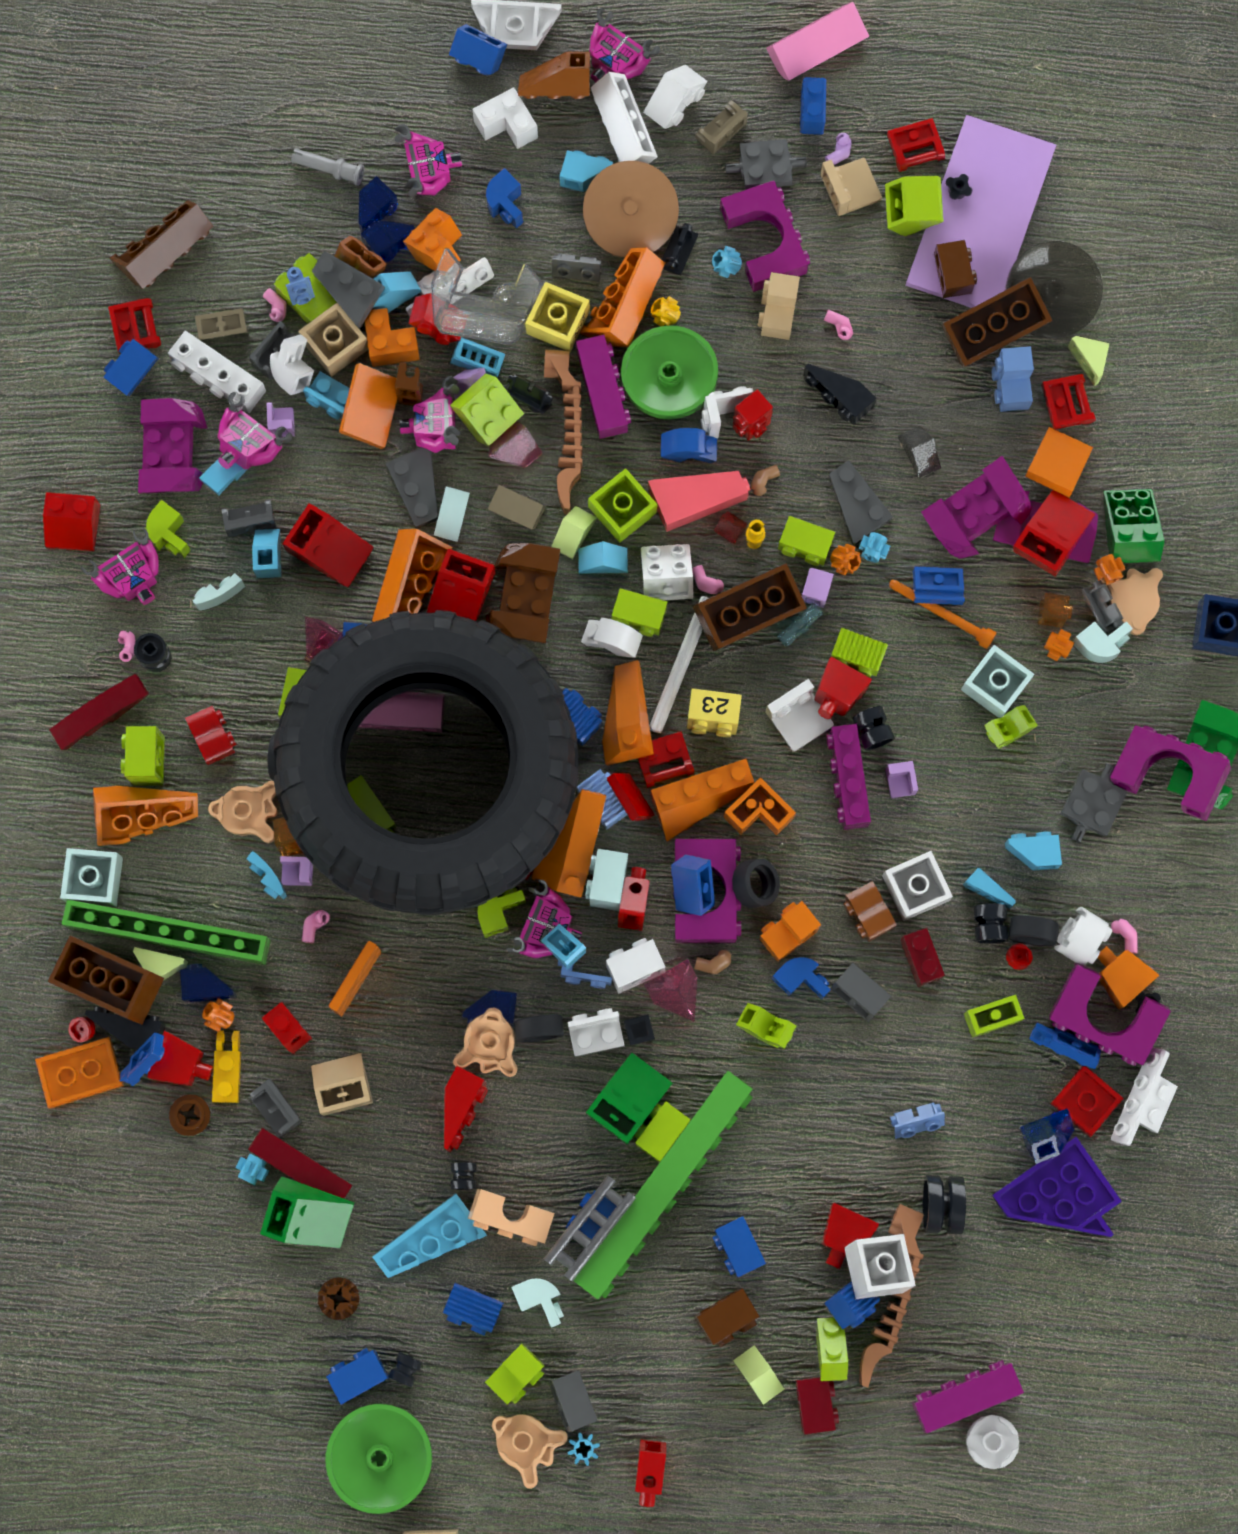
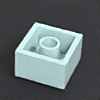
(997, 681)
(91, 877)
(608, 879)

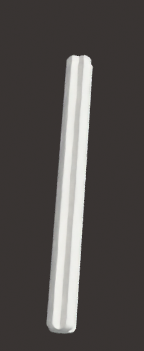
(677, 674)

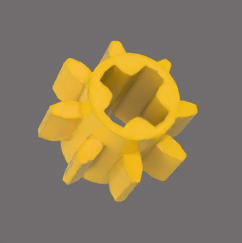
(665, 311)

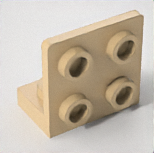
(850, 185)

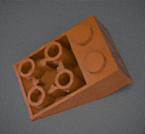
(558, 77)

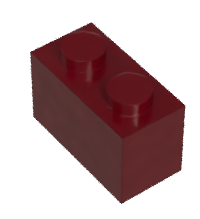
(922, 957)
(816, 1405)

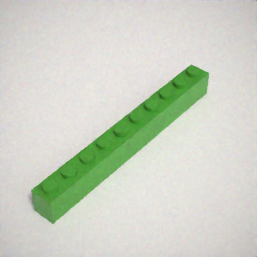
(663, 1185)

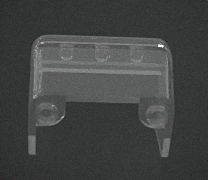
(480, 317)

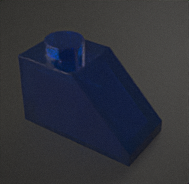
(201, 985)

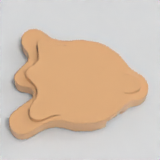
(1137, 597)
(245, 811)
(489, 1042)
(526, 1443)

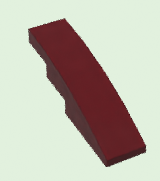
(99, 711)
(297, 1164)

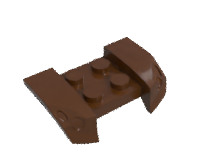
(526, 590)

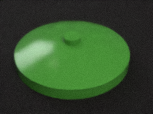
(669, 372)
(378, 1458)

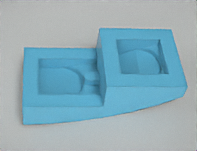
(219, 478)

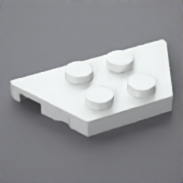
(516, 23)

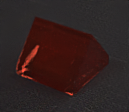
(730, 527)

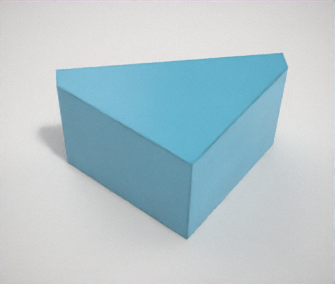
(603, 558)
(564, 946)

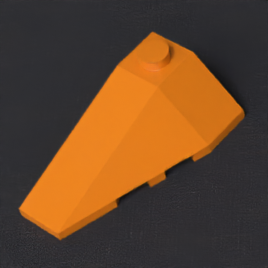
(627, 722)
(134, 811)
(570, 858)

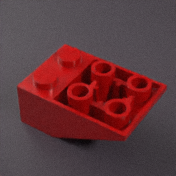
(1053, 532)
(327, 545)
(461, 585)
(460, 1099)

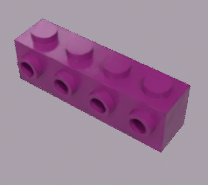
(602, 386)
(850, 778)
(967, 1397)

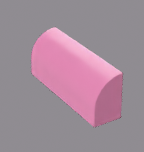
(818, 41)
(408, 712)

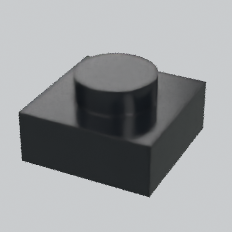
(639, 1030)

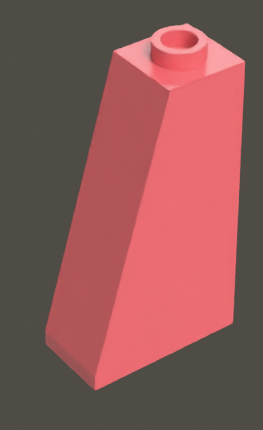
(696, 496)

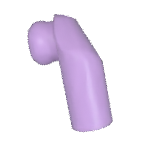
(842, 149)

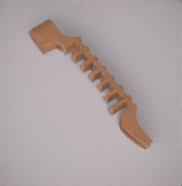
(557, 366)
(905, 1222)

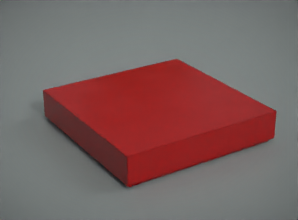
(630, 796)
(1088, 1100)

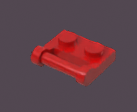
(915, 137)
(126, 327)
(1061, 405)
(666, 750)

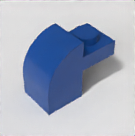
(500, 194)
(687, 444)
(796, 972)

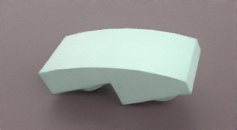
(451, 514)
(209, 597)

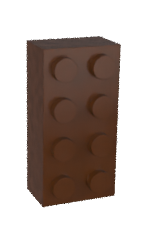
(996, 322)
(749, 607)
(106, 980)
(726, 1317)

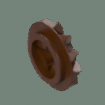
(184, 1104)
(348, 1291)

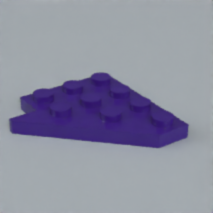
(1061, 1193)

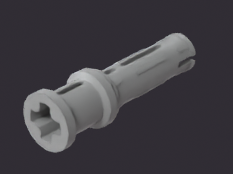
(339, 169)

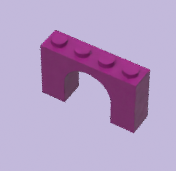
(767, 205)
(1148, 747)
(720, 924)
(1132, 1042)

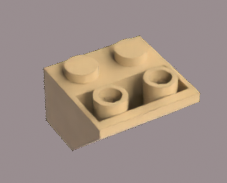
(341, 1084)

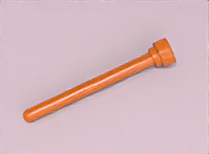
(983, 635)

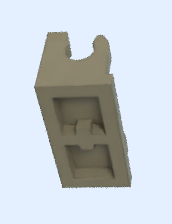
(722, 127)
(221, 324)
(516, 507)

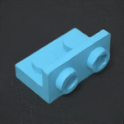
(327, 394)

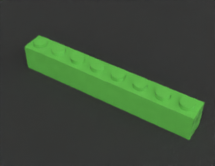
(166, 932)

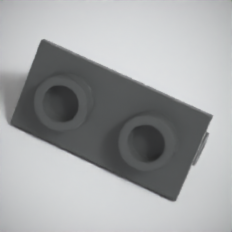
(584, 269)
(1107, 617)

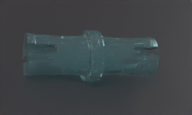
(800, 624)

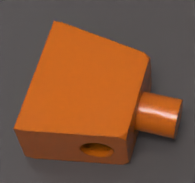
(1124, 976)

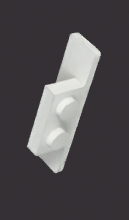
(470, 279)
(1147, 1099)

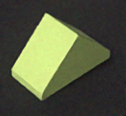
(1090, 356)
(573, 531)
(159, 963)
(758, 1374)

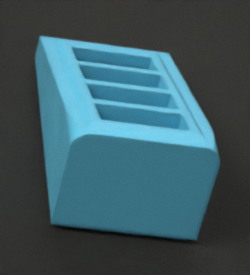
(471, 346)
(983, 885)

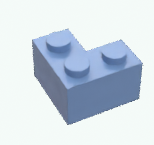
(1013, 375)

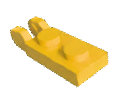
(226, 1070)

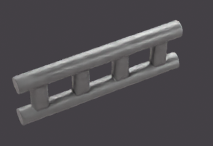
(593, 1244)

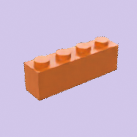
(626, 298)
(409, 572)
(698, 796)

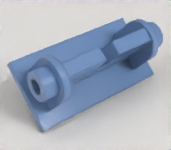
(299, 288)
(929, 1118)

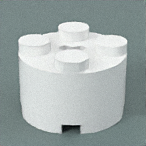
(1082, 937)

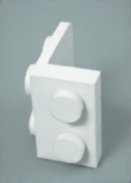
(721, 403)

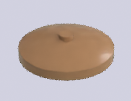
(630, 208)

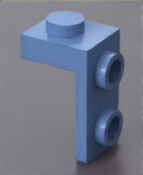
(576, 977)

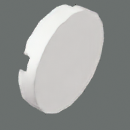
(992, 1441)

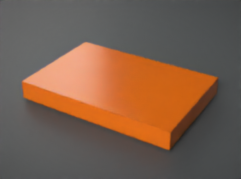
(369, 406)
(1059, 462)
(355, 978)
(79, 1072)

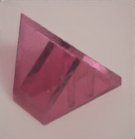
(515, 446)
(319, 636)
(675, 990)

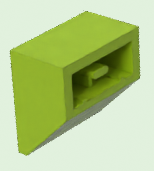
(913, 204)

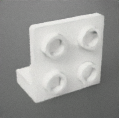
(667, 572)
(798, 716)
(595, 1033)

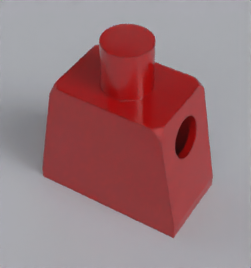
(840, 688)
(634, 900)
(286, 1028)
(179, 1063)
(842, 1229)
(650, 1463)

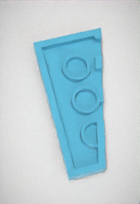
(429, 1238)

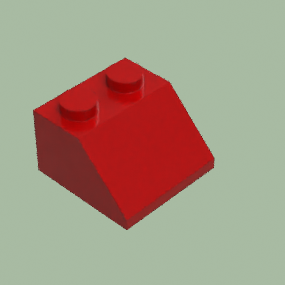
(70, 521)

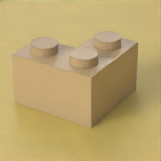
(780, 301)

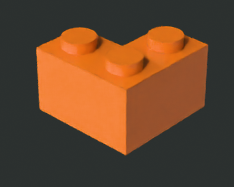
(432, 237)
(389, 345)
(762, 803)
(790, 932)

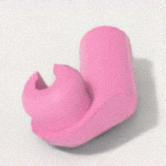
(278, 304)
(841, 323)
(706, 583)
(129, 641)
(313, 923)
(1128, 932)

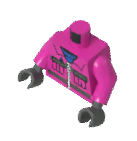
(616, 52)
(426, 162)
(434, 420)
(246, 440)
(129, 572)
(544, 916)

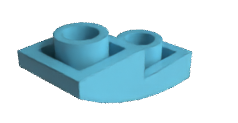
(271, 882)

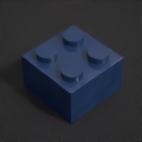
(1216, 625)

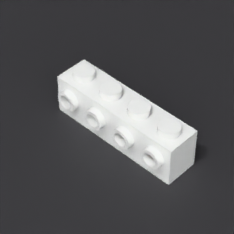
(623, 119)
(215, 371)

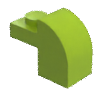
(162, 525)
(1010, 726)
(491, 913)
(766, 1026)

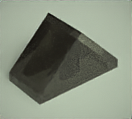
(920, 451)

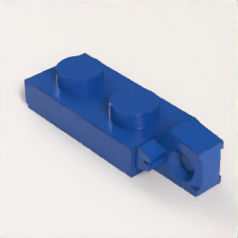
(1066, 1044)
(143, 1059)

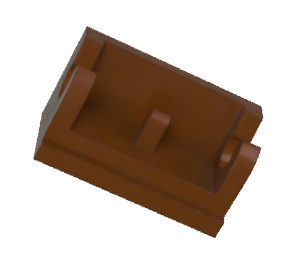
(408, 389)

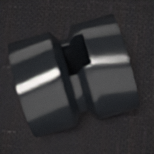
(152, 652)
(873, 728)
(991, 923)

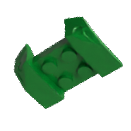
(1216, 731)

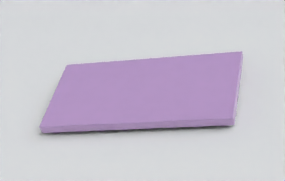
(1006, 179)

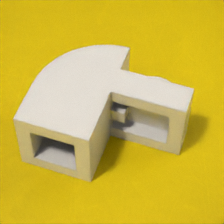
(288, 368)
(613, 636)

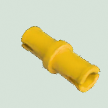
(755, 534)

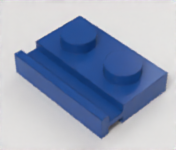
(938, 585)

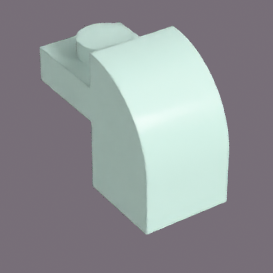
(1098, 646)
(536, 1292)

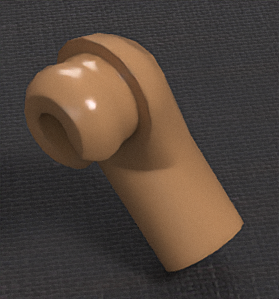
(761, 477)
(714, 965)

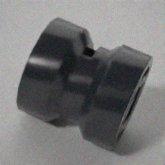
(463, 1169)
(405, 1368)

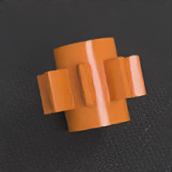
(845, 559)
(1109, 569)
(1059, 645)
(218, 1015)

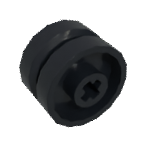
(944, 1204)

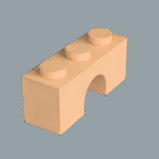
(488, 1211)

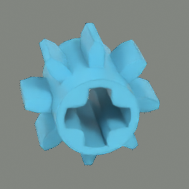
(726, 261)
(874, 547)
(252, 1169)
(579, 1455)

